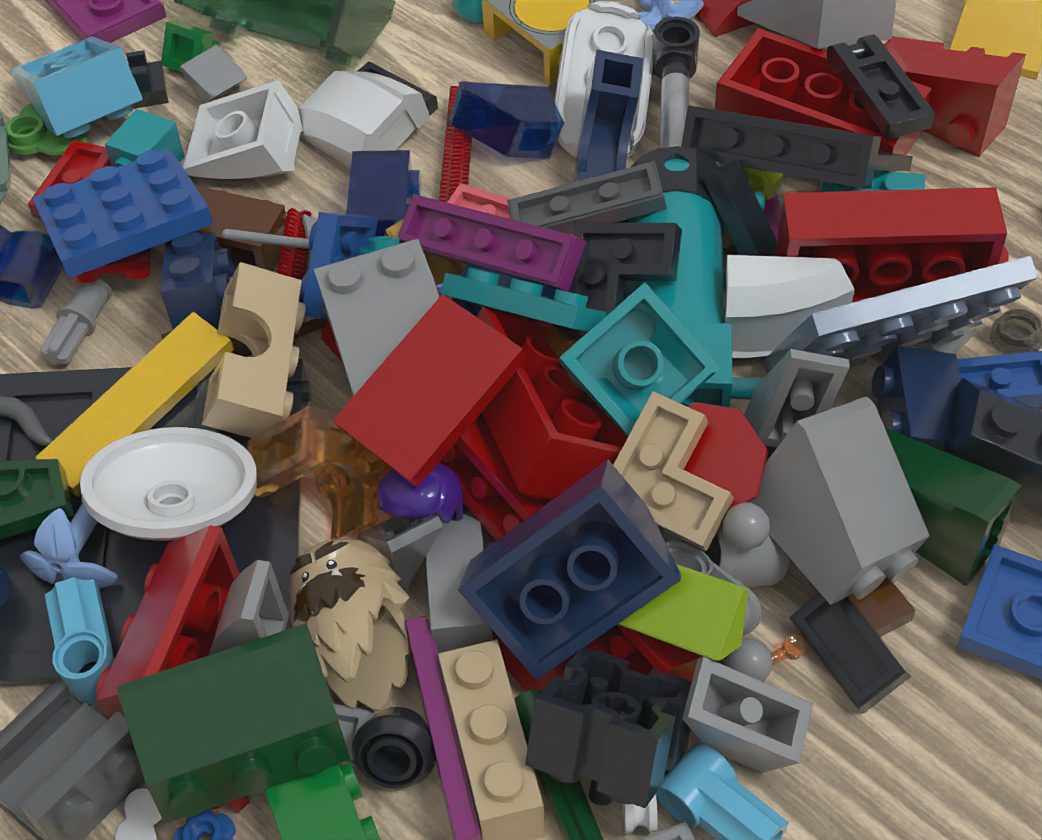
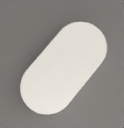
(608, 28)

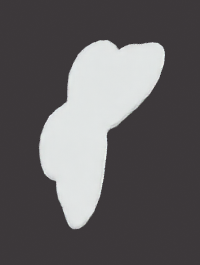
(140, 816)

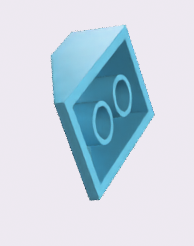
(79, 86)

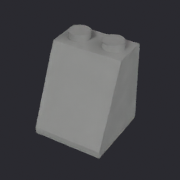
(842, 502)

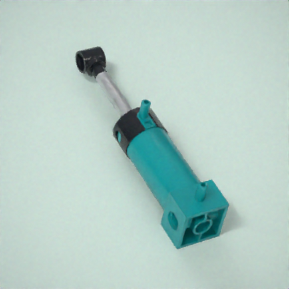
(699, 290)

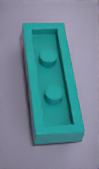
(523, 299)

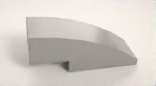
(251, 608)
(452, 618)

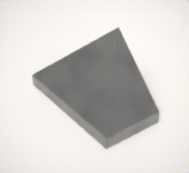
(404, 543)

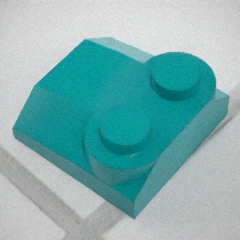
(634, 353)

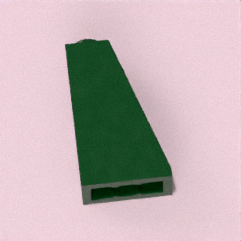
(959, 503)

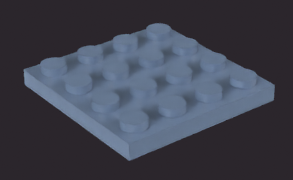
(909, 315)

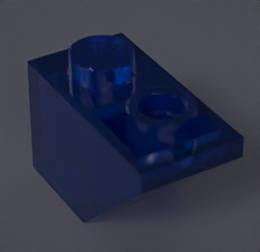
(508, 118)

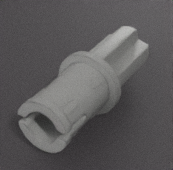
(75, 322)

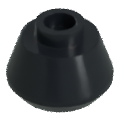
(394, 748)

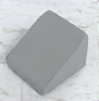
(212, 74)

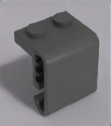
(65, 766)

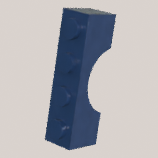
(608, 114)

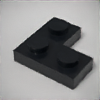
(623, 254)

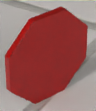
(729, 453)

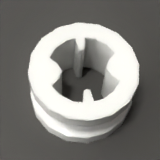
(637, 816)

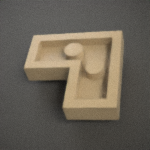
(654, 468)

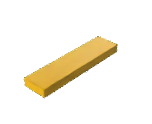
(140, 395)

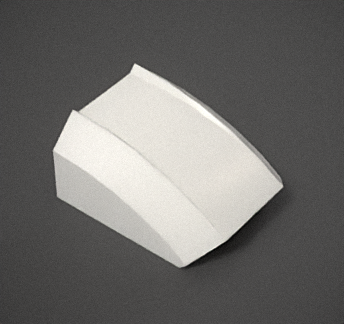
(360, 114)
(245, 135)
(775, 295)

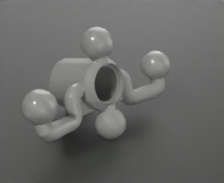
(755, 560)

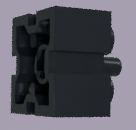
(609, 728)

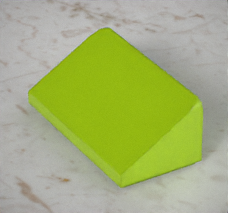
(695, 615)

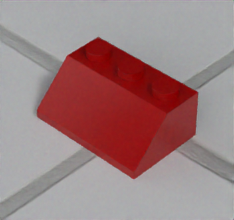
(176, 613)

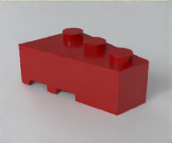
(968, 90)

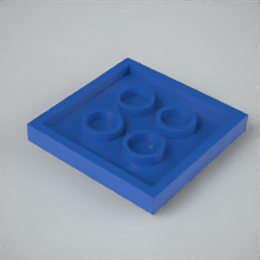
(121, 211)

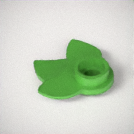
(30, 136)

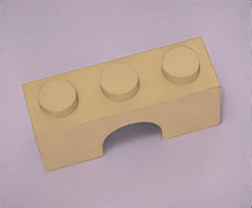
(264, 314)
(492, 743)

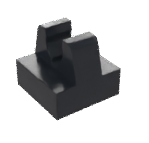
(149, 79)

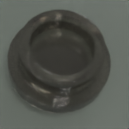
(1017, 332)

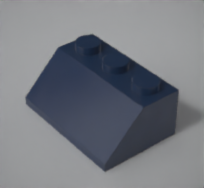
(570, 571)

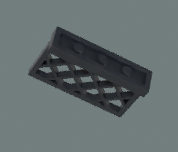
(789, 147)

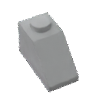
(746, 717)

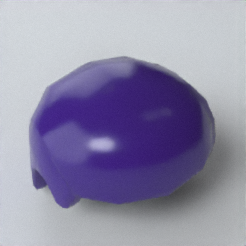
(437, 494)

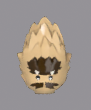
(353, 618)

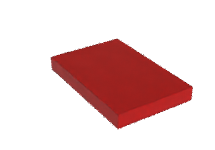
(430, 390)

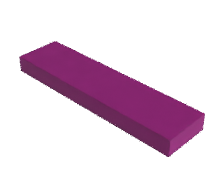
(493, 242)
(443, 731)

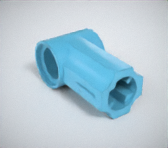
(79, 635)
(707, 794)

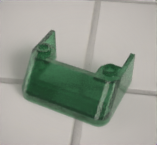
(332, 26)

